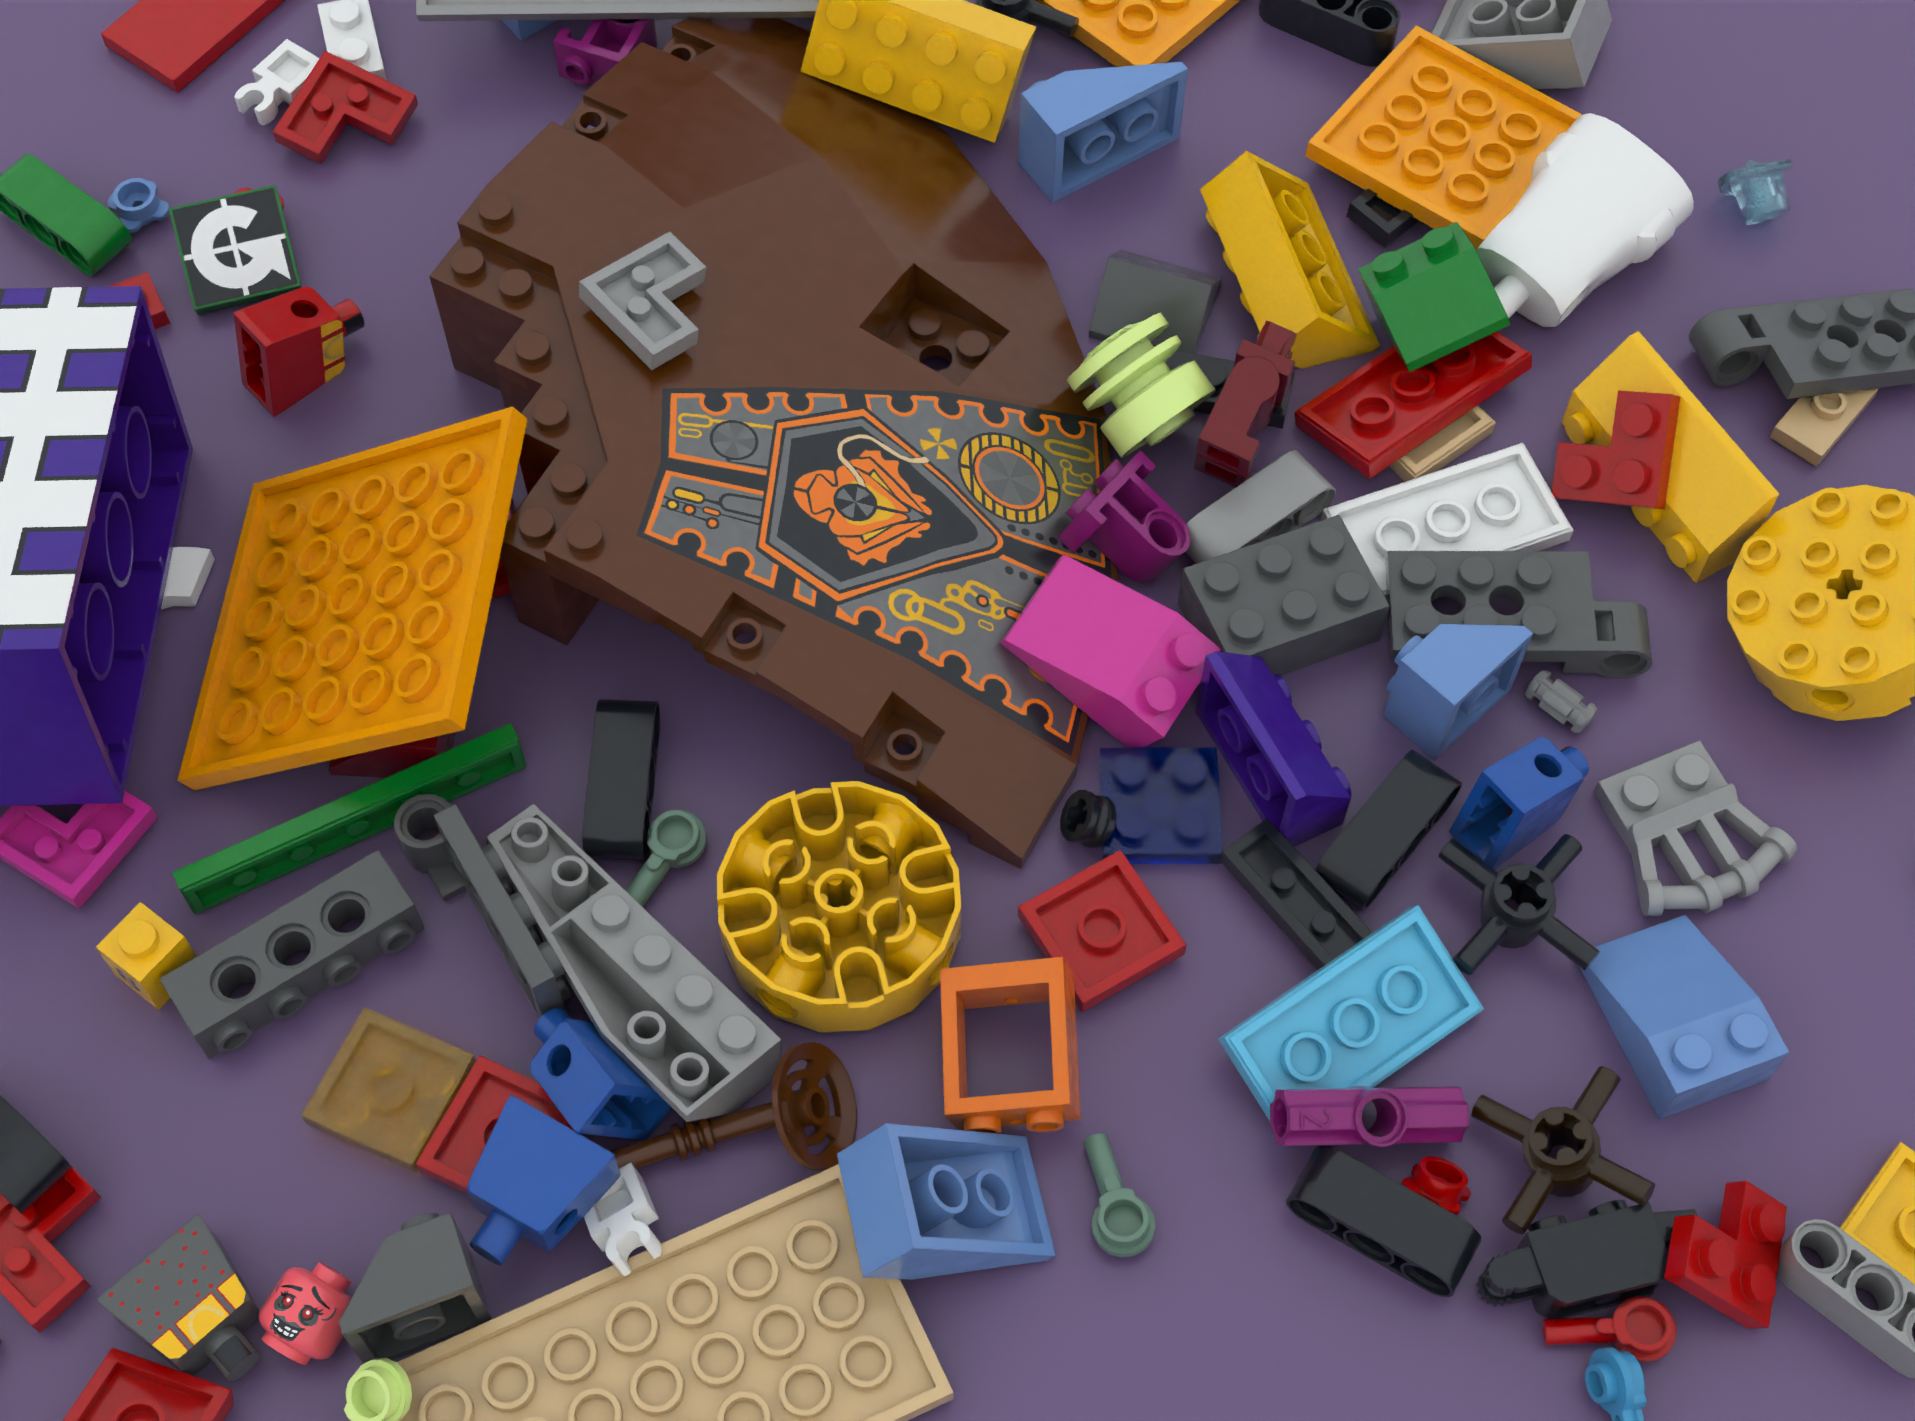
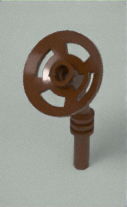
(788, 1110)

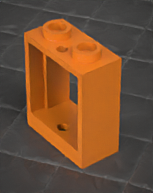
(1001, 986)

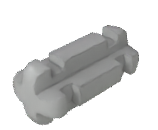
(1561, 701)

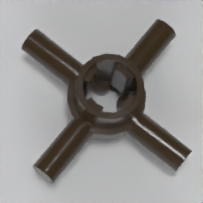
(1570, 1172)

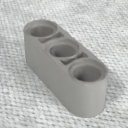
(1264, 506)
(1833, 1291)

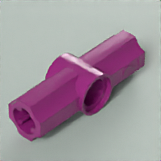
(1335, 1116)

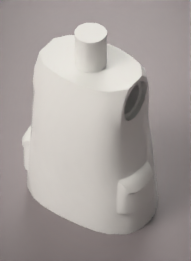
(1586, 215)

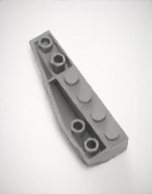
(636, 978)

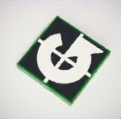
(235, 249)

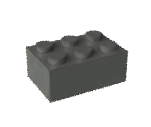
(1287, 598)

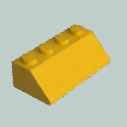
(1287, 260)
(1713, 487)

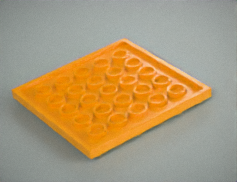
(356, 603)

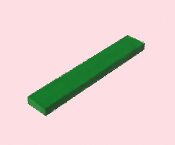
(347, 820)

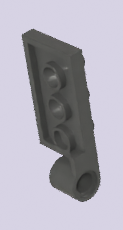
(1813, 343)
(1552, 599)
(461, 865)

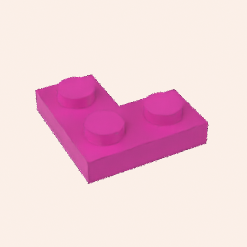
(74, 855)

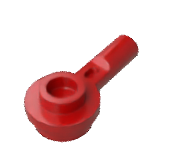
(1636, 1326)

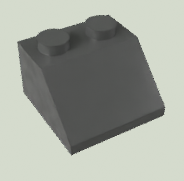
(415, 1291)

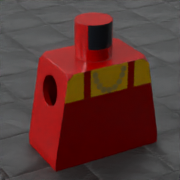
(292, 345)

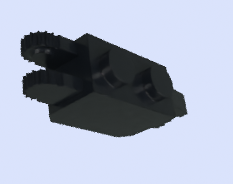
(1584, 1261)

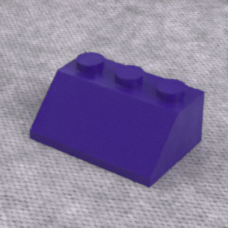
(1270, 747)

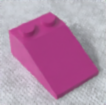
(1110, 651)

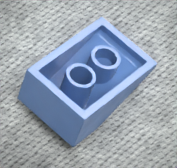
(1097, 122)
(1683, 1016)
(942, 1202)

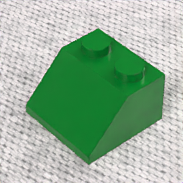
(1433, 296)

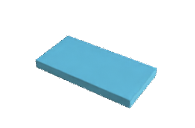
(1355, 1014)

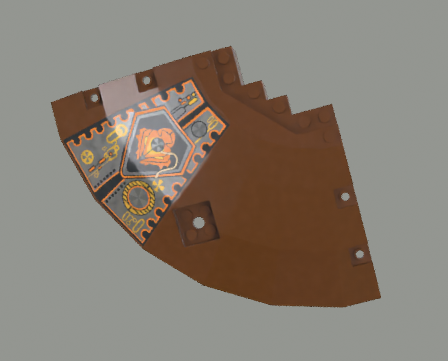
(801, 453)

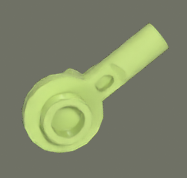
(378, 1392)

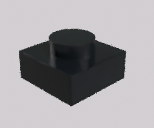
(1379, 218)

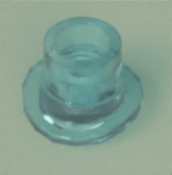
(1758, 189)

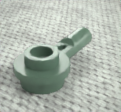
(674, 842)
(1122, 1221)

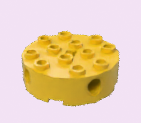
(1831, 602)
(788, 919)

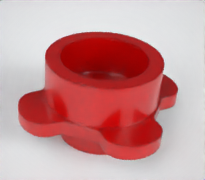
(1439, 1182)

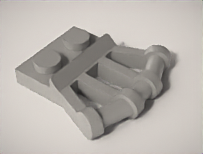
(1680, 795)

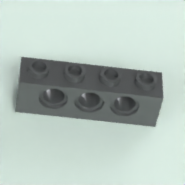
(259, 954)

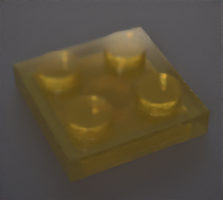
(388, 1088)

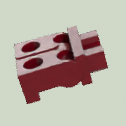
(1246, 405)

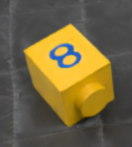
(144, 951)

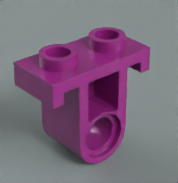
(600, 48)
(1128, 522)

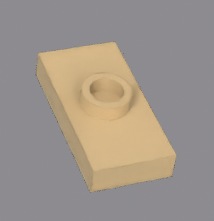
(1819, 422)

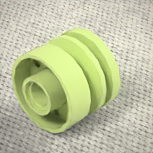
(1140, 385)

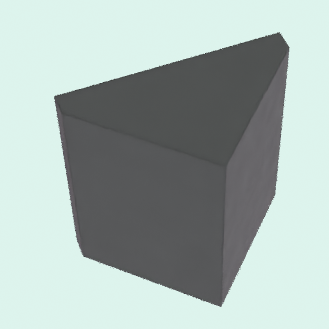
(1143, 286)

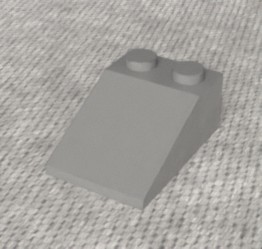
(1531, 40)

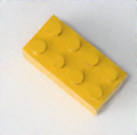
(923, 57)

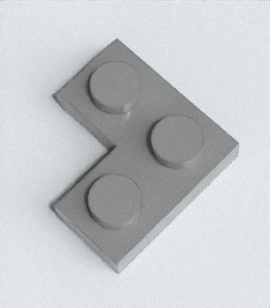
(637, 295)

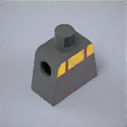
(189, 1304)

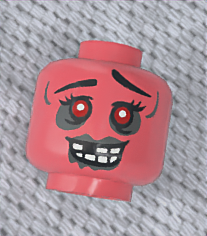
(305, 1313)

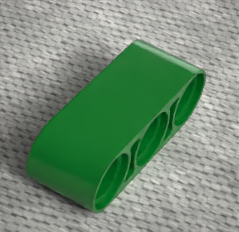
(61, 215)

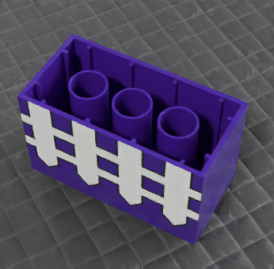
(85, 534)

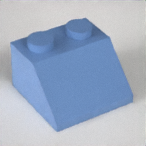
(1452, 680)

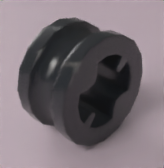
(1088, 819)

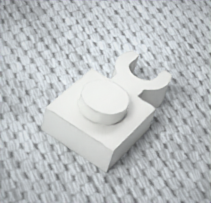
(277, 80)
(622, 1220)

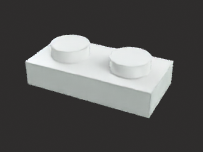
(352, 34)

